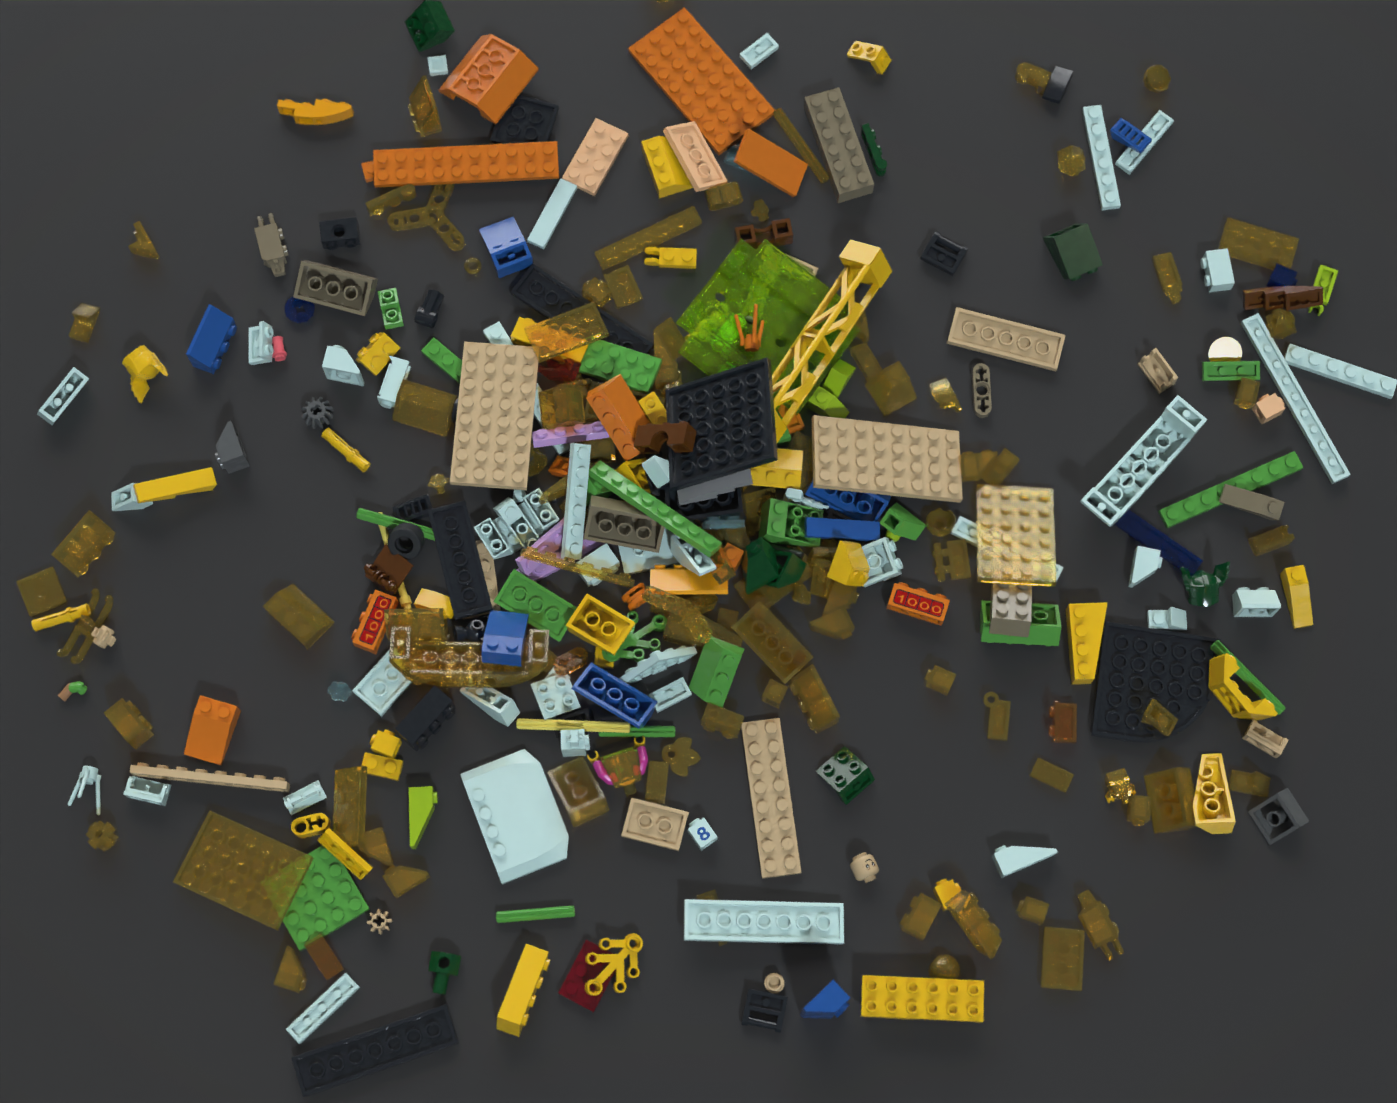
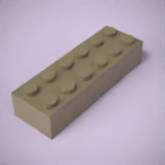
(838, 145)

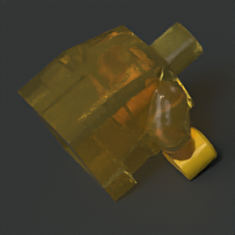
(1119, 786)

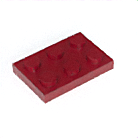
(580, 973)

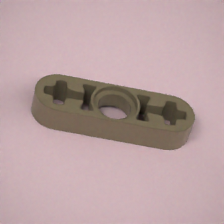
(975, 378)

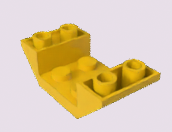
(1228, 691)

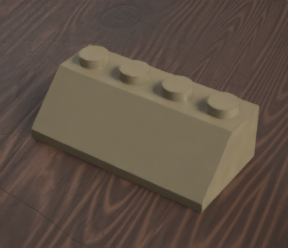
(335, 287)
(621, 525)

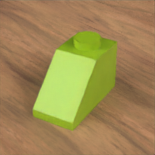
(827, 404)

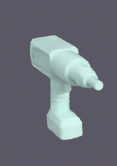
(796, 496)

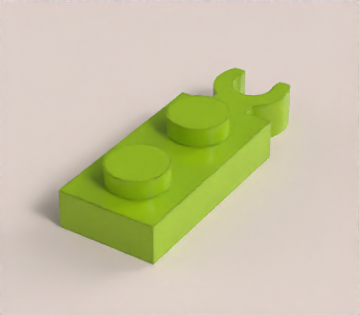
(1326, 278)

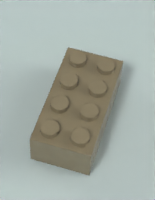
(1010, 609)

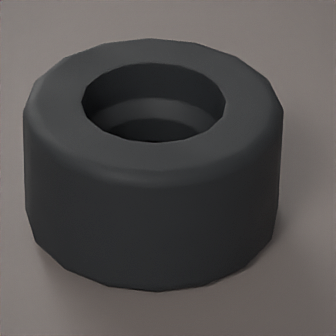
(411, 531)

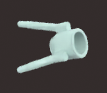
(87, 776)

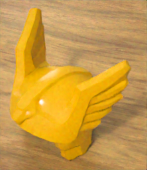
(142, 366)

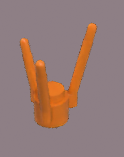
(752, 341)

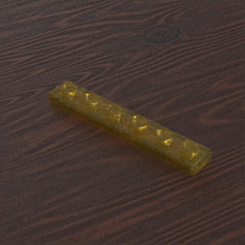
(648, 237)
(569, 564)

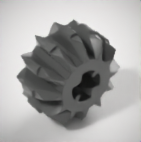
(314, 407)

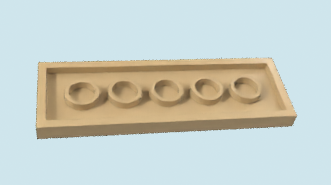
(1006, 339)

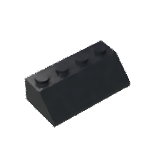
(725, 505)

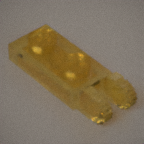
(391, 199)

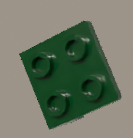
(846, 774)

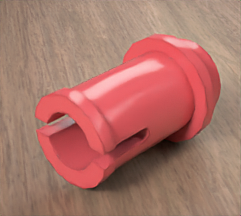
(279, 353)

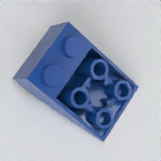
(506, 247)

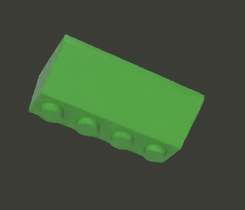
(1044, 627)

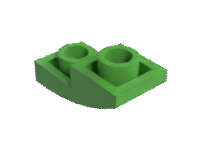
(390, 308)

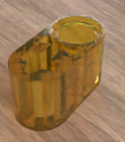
(724, 196)

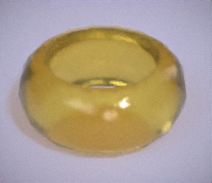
(475, 270)

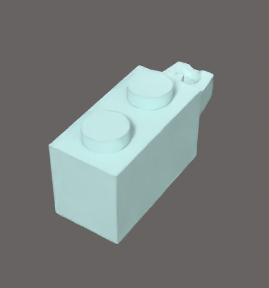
(574, 743)

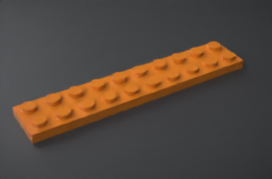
(466, 164)

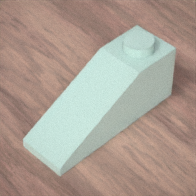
(691, 557)
(493, 703)
(1018, 857)

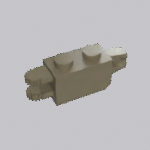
(271, 246)

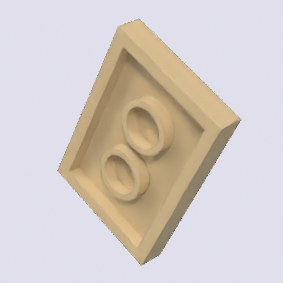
(655, 824)

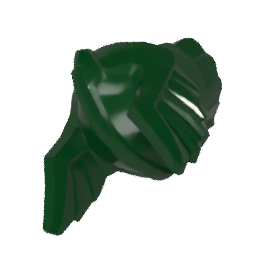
(1204, 586)

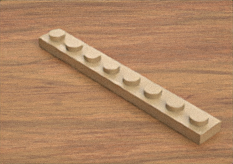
(201, 776)

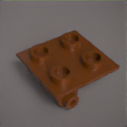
(388, 571)

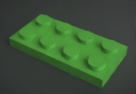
(607, 360)
(544, 607)

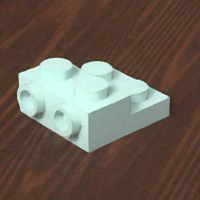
(882, 561)

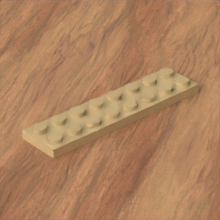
(771, 798)

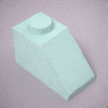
(125, 499)
(1144, 564)

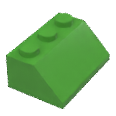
(716, 671)

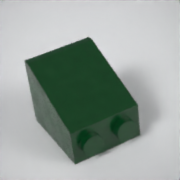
(1074, 251)

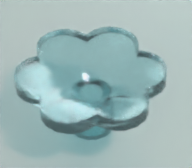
(339, 691)

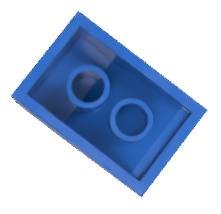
(504, 638)

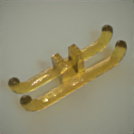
(85, 627)

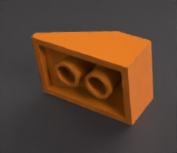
(211, 730)

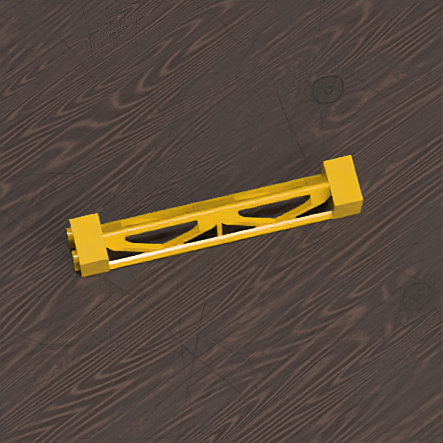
(862, 264)

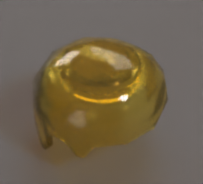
(1156, 78)
(940, 522)
(944, 968)

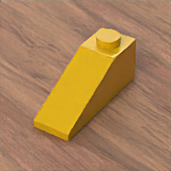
(1297, 595)

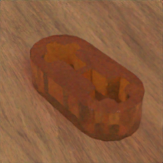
(570, 660)

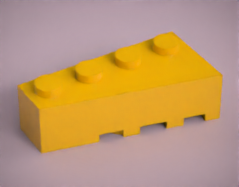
(1084, 633)

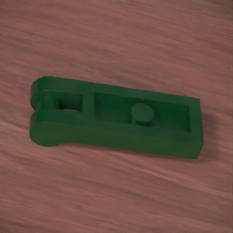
(874, 150)

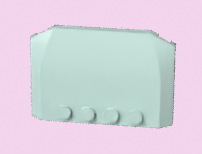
(517, 815)

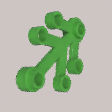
(633, 639)

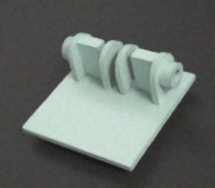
(555, 696)

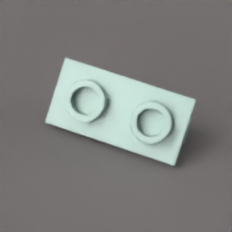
(304, 797)

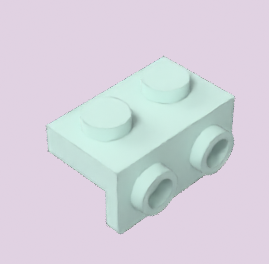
(260, 344)

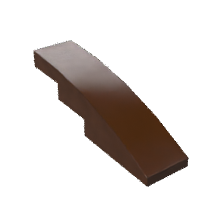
(1283, 297)

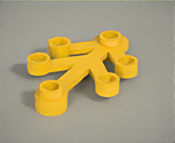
(616, 962)

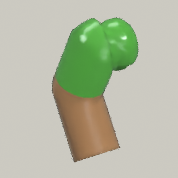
(72, 688)

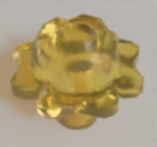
(438, 481)

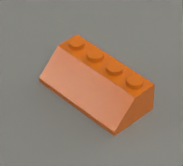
(618, 413)

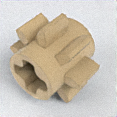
(103, 636)
(384, 925)

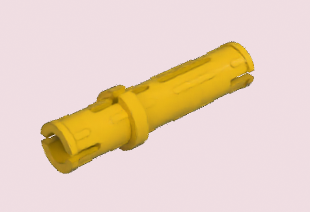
(352, 455)
(68, 615)

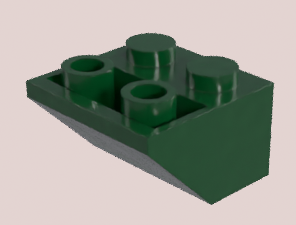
(429, 25)

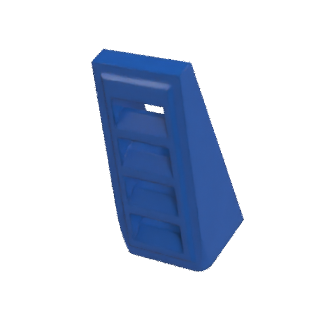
(1123, 127)

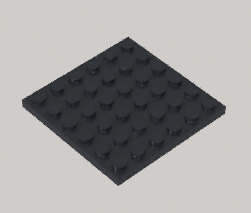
(731, 421)

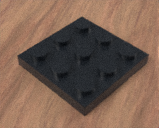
(526, 122)

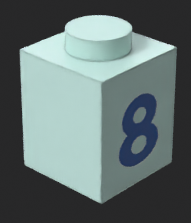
(702, 833)

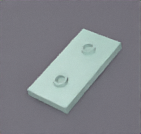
(639, 560)

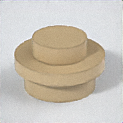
(774, 983)

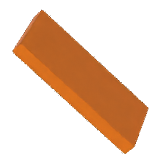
(770, 162)

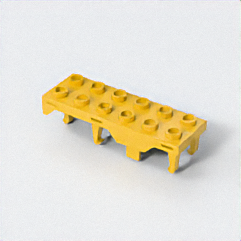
(922, 998)

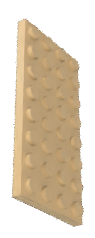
(494, 416)
(886, 459)

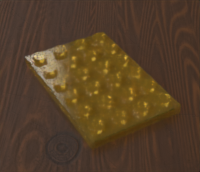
(1015, 535)
(243, 870)

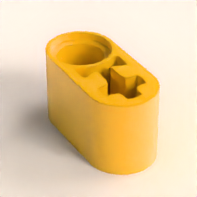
(314, 818)

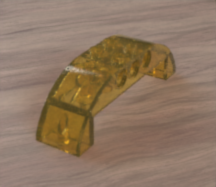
(461, 662)

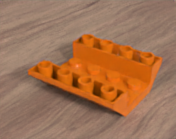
(490, 77)

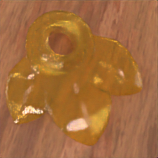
(683, 756)

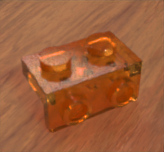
(1063, 722)

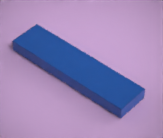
(842, 529)

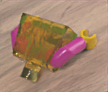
(622, 767)

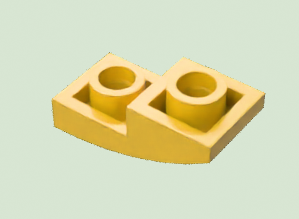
(432, 599)

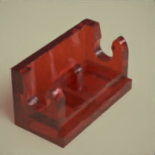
(560, 370)

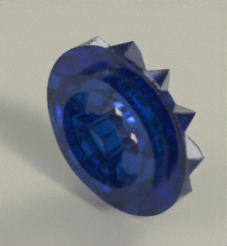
(291, 311)

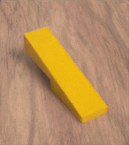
(174, 485)

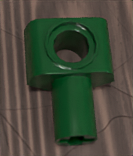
(442, 975)

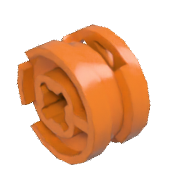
(634, 597)

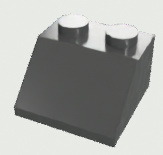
(230, 450)
(1278, 816)

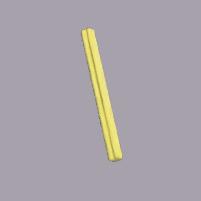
(589, 726)

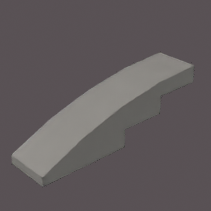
(712, 488)

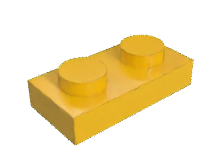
(382, 766)

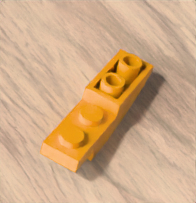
(320, 113)

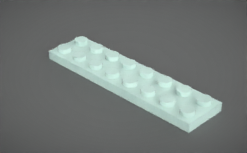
(763, 921)

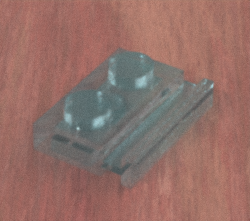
(715, 523)

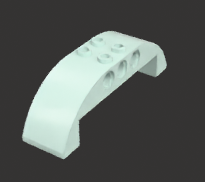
(1144, 462)

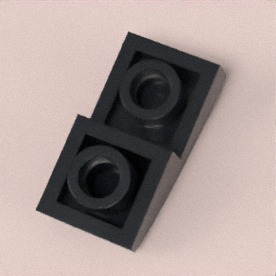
(1057, 84)

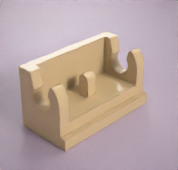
(1158, 371)
(1265, 739)

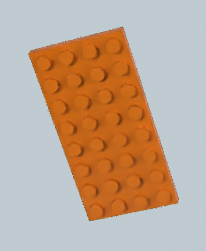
(701, 80)

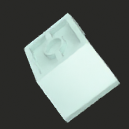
(500, 540)

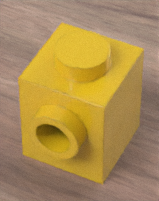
(385, 743)
(945, 891)

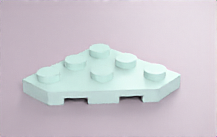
(657, 662)

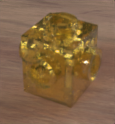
(1071, 160)
(1280, 323)
(107, 839)

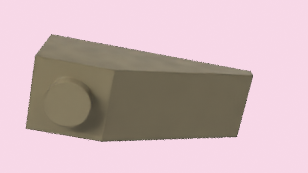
(1251, 502)

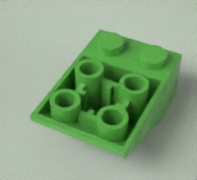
(785, 523)

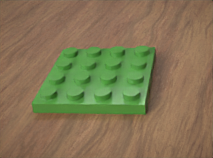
(324, 899)

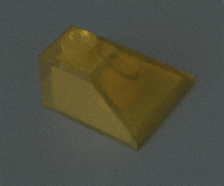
(891, 388)

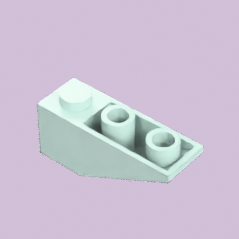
(516, 522)

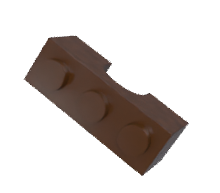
(777, 233)
(651, 437)

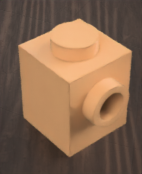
(1268, 407)

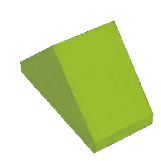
(838, 377)

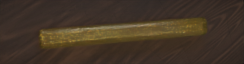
(801, 145)

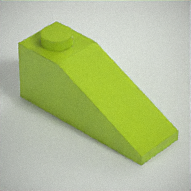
(421, 808)

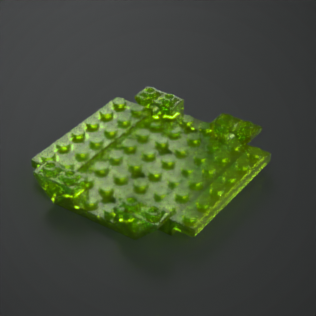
(785, 302)

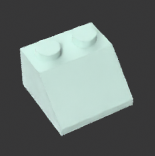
(340, 366)
(1255, 602)

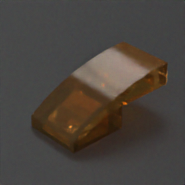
(323, 956)

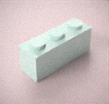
(62, 396)

